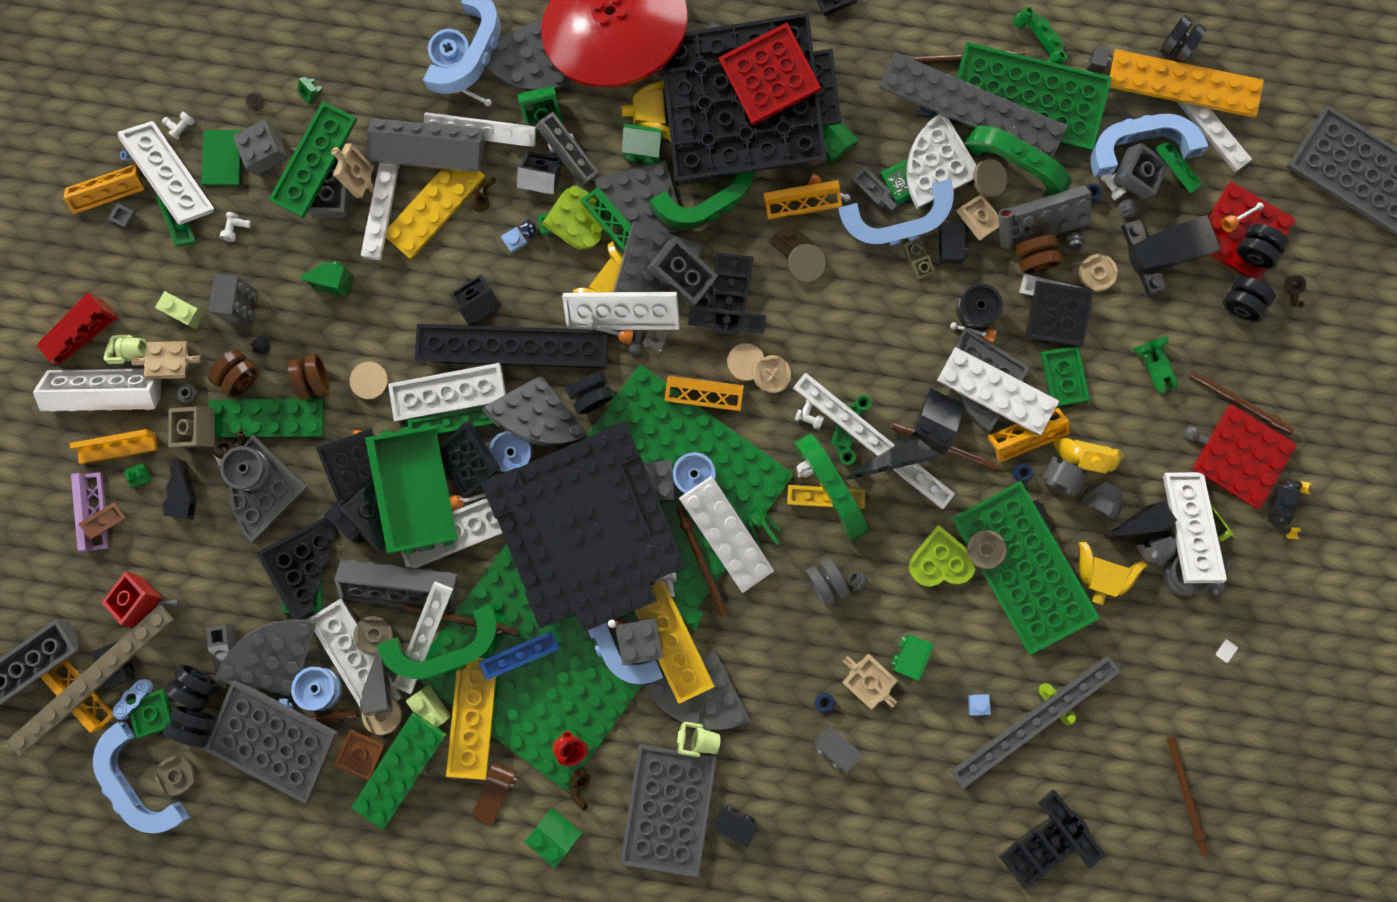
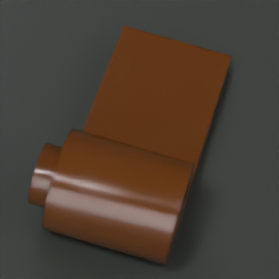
(494, 793)

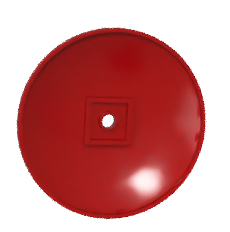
(614, 47)

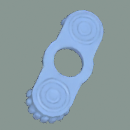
(140, 689)

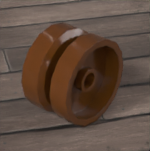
(1038, 254)
(233, 373)
(308, 377)

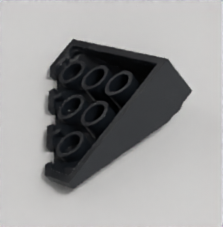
(898, 456)
(297, 565)

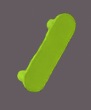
(1226, 534)
(1046, 692)

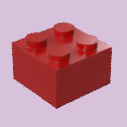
(131, 599)

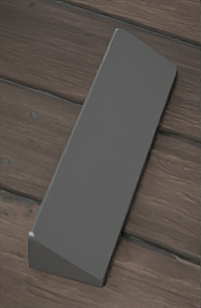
(567, 149)

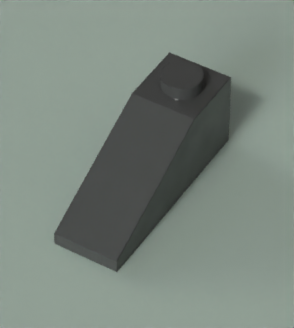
(376, 691)

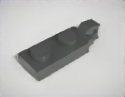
(874, 189)

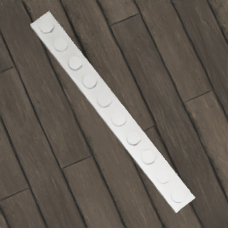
(870, 438)

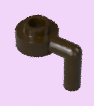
(479, 201)
(1300, 287)
(226, 445)
(579, 780)

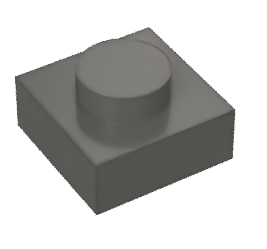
(122, 215)

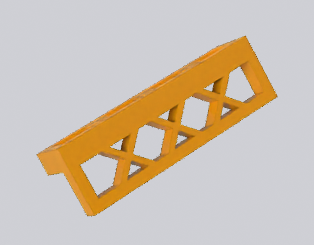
(103, 189)
(803, 192)
(702, 385)
(1027, 441)
(115, 446)
(82, 712)

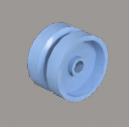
(447, 48)
(503, 444)
(690, 462)
(316, 689)

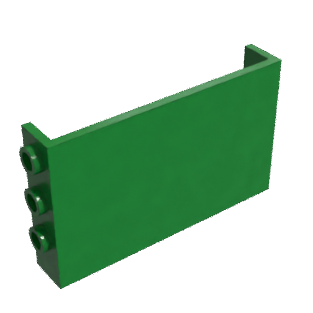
(411, 489)

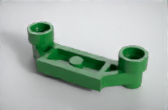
(1044, 32)
(841, 439)

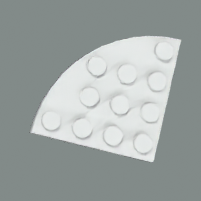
(936, 157)

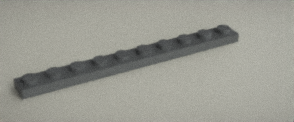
(1035, 721)

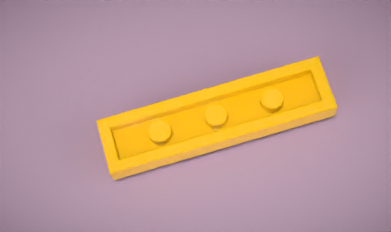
(817, 497)

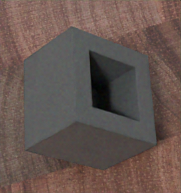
(1099, 60)

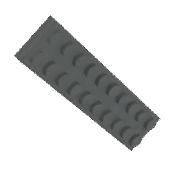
(969, 103)

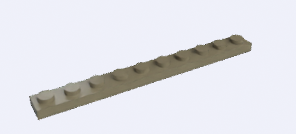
(90, 680)

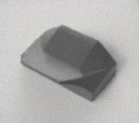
(1104, 499)

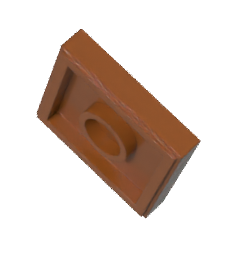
(359, 754)

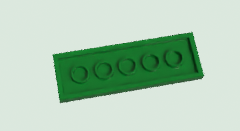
(312, 160)
(269, 417)
(398, 770)

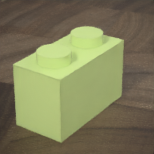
(180, 310)
(429, 706)

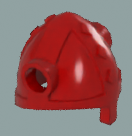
(569, 749)

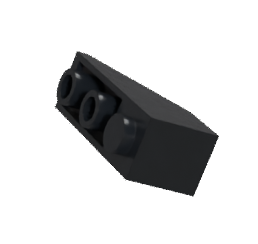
(180, 493)

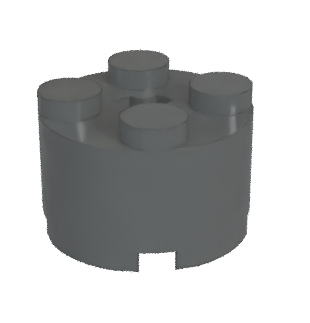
(1066, 475)

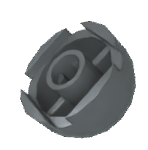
(1157, 547)

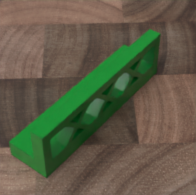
(611, 212)

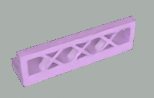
(83, 510)

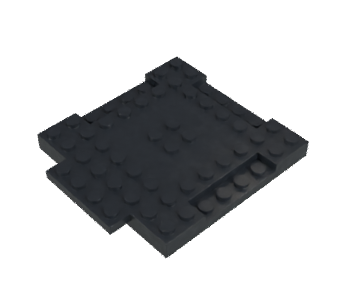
(709, 123)
(585, 529)

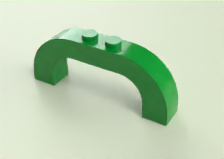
(1020, 154)
(710, 210)
(833, 485)
(397, 661)

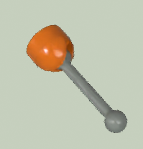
(624, 336)

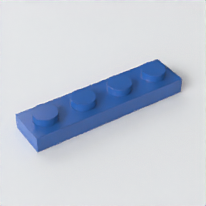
(519, 655)

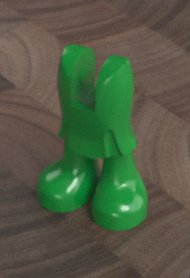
(1159, 369)

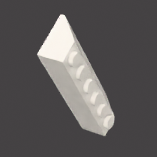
(97, 390)

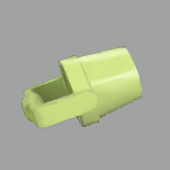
(125, 348)
(702, 740)

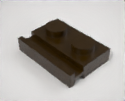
(788, 238)

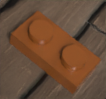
(101, 521)

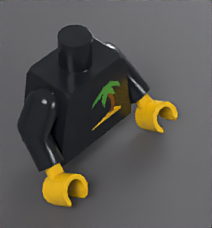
(1285, 505)

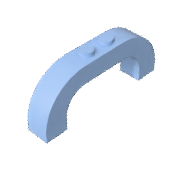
(477, 57)
(1177, 128)
(942, 204)
(630, 673)
(119, 790)

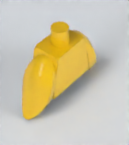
(648, 108)
(607, 277)
(1088, 455)
(1106, 577)

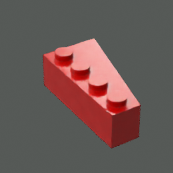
(76, 328)

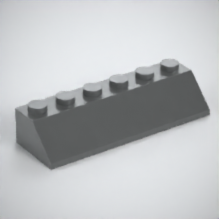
(425, 144)
(391, 584)
(36, 657)

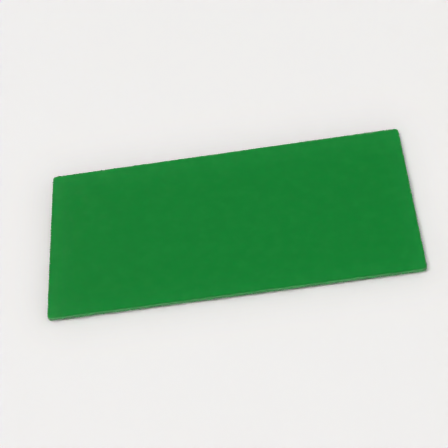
(573, 684)

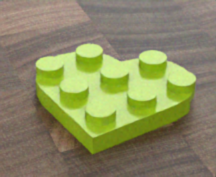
(573, 221)
(940, 559)

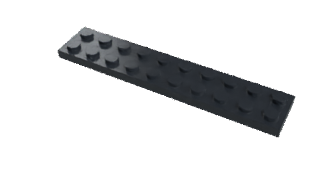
(510, 346)

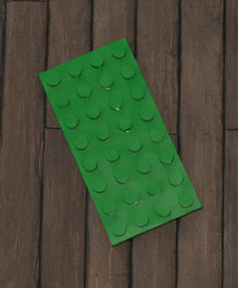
(1042, 86)
(1034, 578)

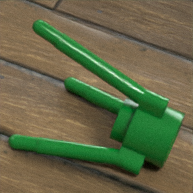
(758, 517)

